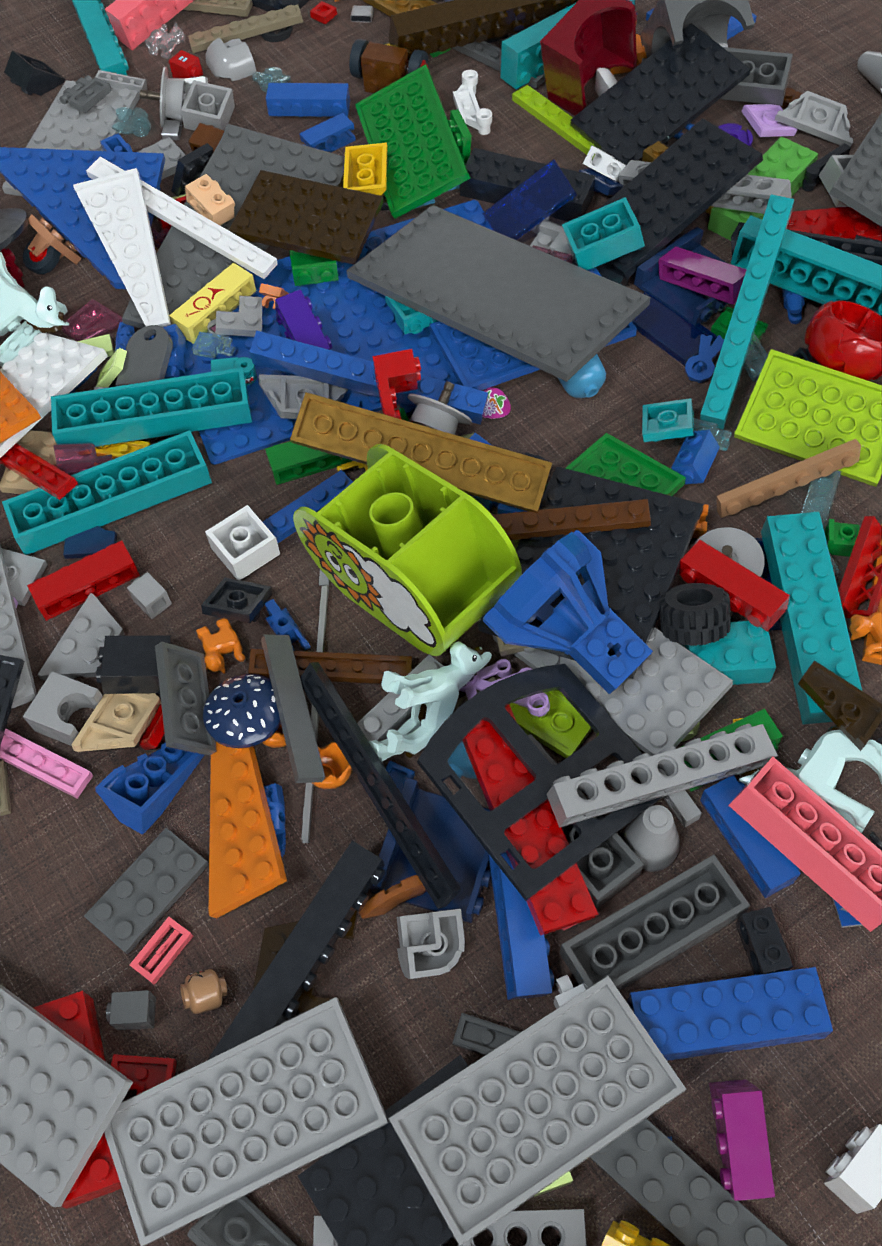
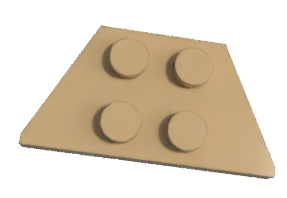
(117, 722)

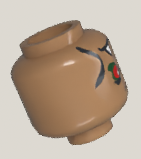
(203, 991)

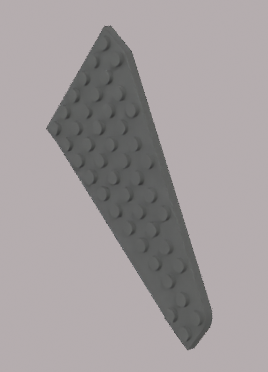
(235, 164)

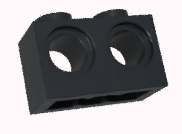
(763, 942)

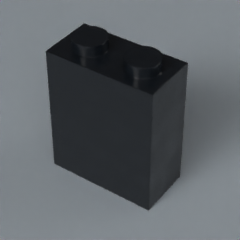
(129, 664)

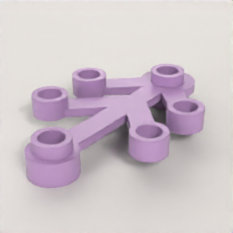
(480, 684)

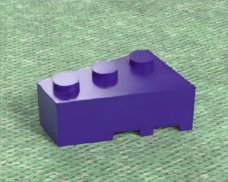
(300, 324)

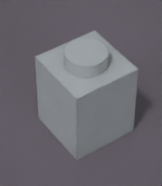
(149, 595)

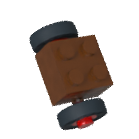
(382, 63)

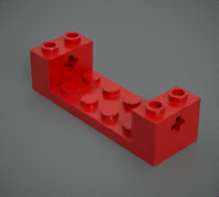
(395, 374)

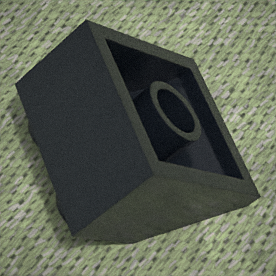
(32, 74)

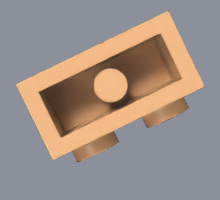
(210, 200)

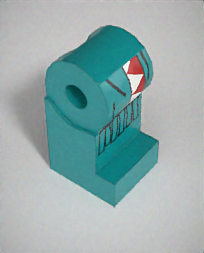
(231, 363)

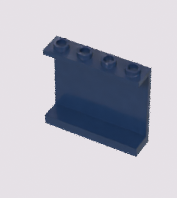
(687, 303)
(455, 844)

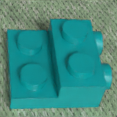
(407, 318)
(668, 420)

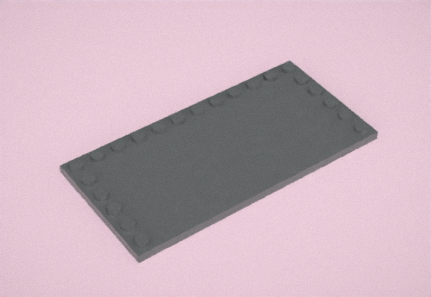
(500, 291)

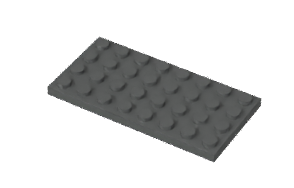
(862, 178)

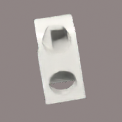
(604, 163)

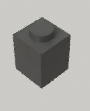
(131, 1010)

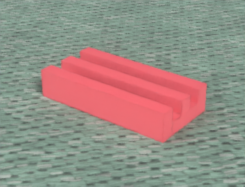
(171, 955)

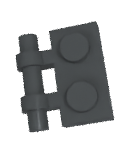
(86, 93)

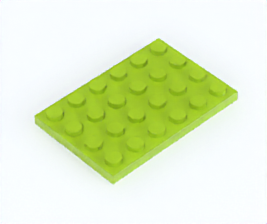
(811, 409)

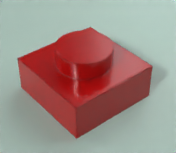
(323, 12)

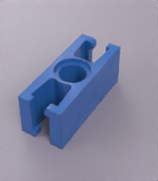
(330, 134)

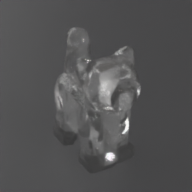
(165, 41)

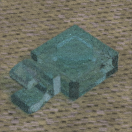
(210, 344)
(719, 435)

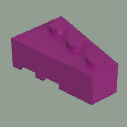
(742, 1139)

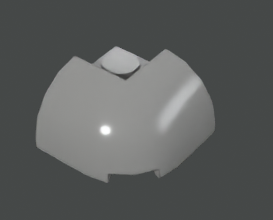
(230, 59)
(552, 237)
(430, 942)

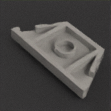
(818, 117)
(288, 392)
(79, 647)

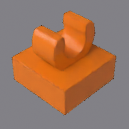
(271, 293)

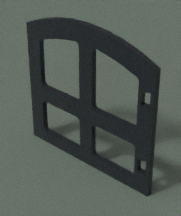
(490, 825)

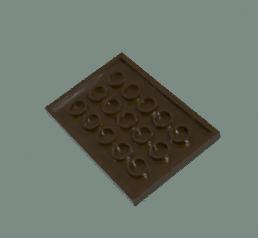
(307, 217)

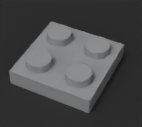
(171, 154)

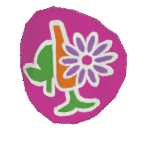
(497, 404)

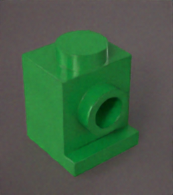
(841, 537)

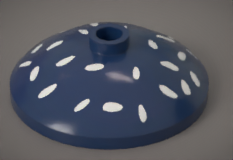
(243, 722)

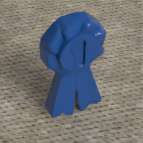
(700, 367)

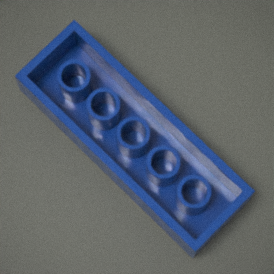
(734, 1013)

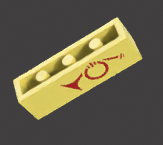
(217, 295)

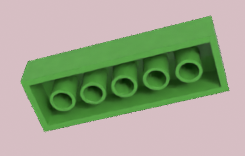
(782, 161)

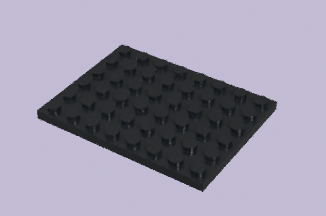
(636, 561)

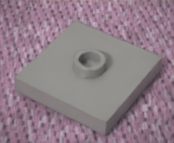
(21, 572)

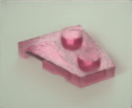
(91, 321)

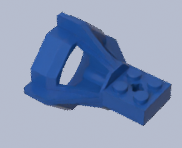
(579, 623)

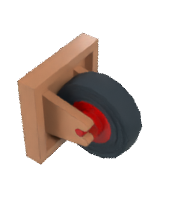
(46, 248)

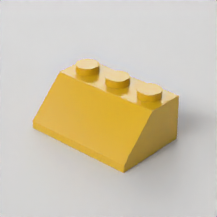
(366, 168)

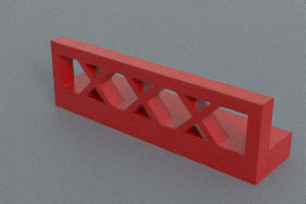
(859, 572)

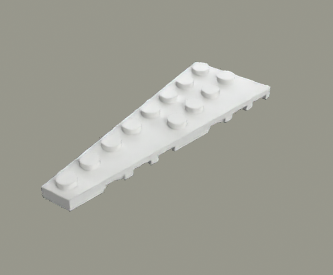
(122, 222)

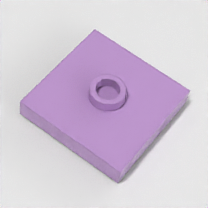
(762, 120)

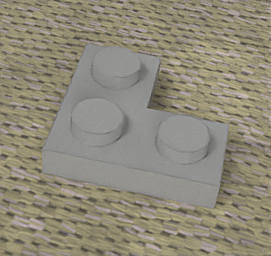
(242, 322)

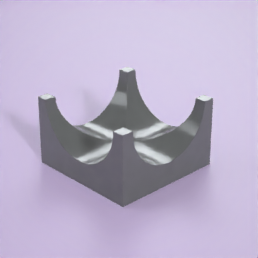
(707, 15)

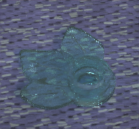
(270, 75)
(132, 121)

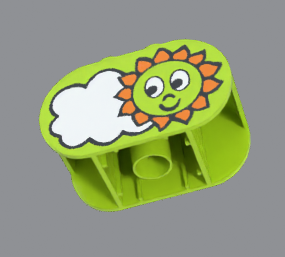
(411, 550)

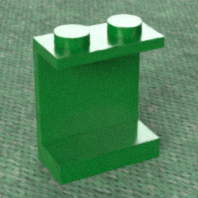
(312, 269)

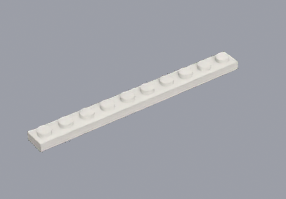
(196, 225)

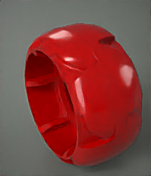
(846, 339)

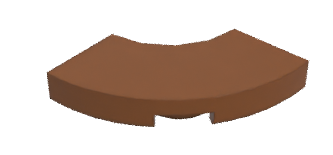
(393, 896)

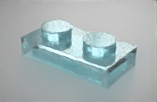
(755, 359)

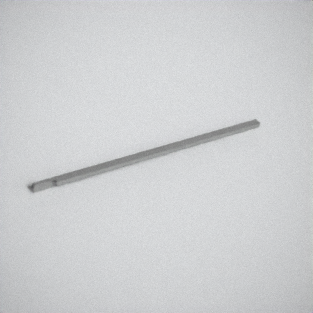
(307, 810)

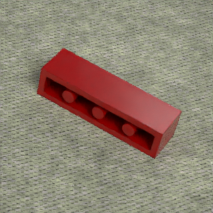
(75, 582)
(748, 592)

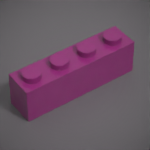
(702, 274)

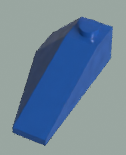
(147, 787)

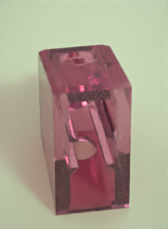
(78, 457)

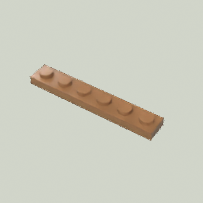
(788, 478)

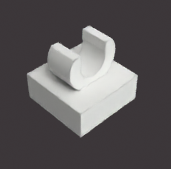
(566, 991)

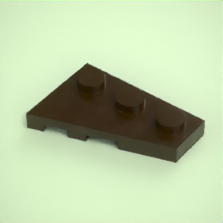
(843, 703)

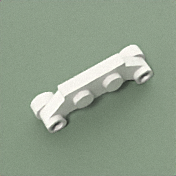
(467, 104)

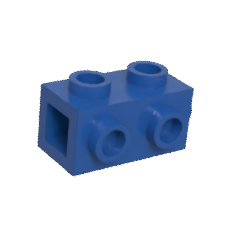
(696, 456)

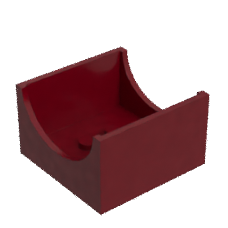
(586, 39)

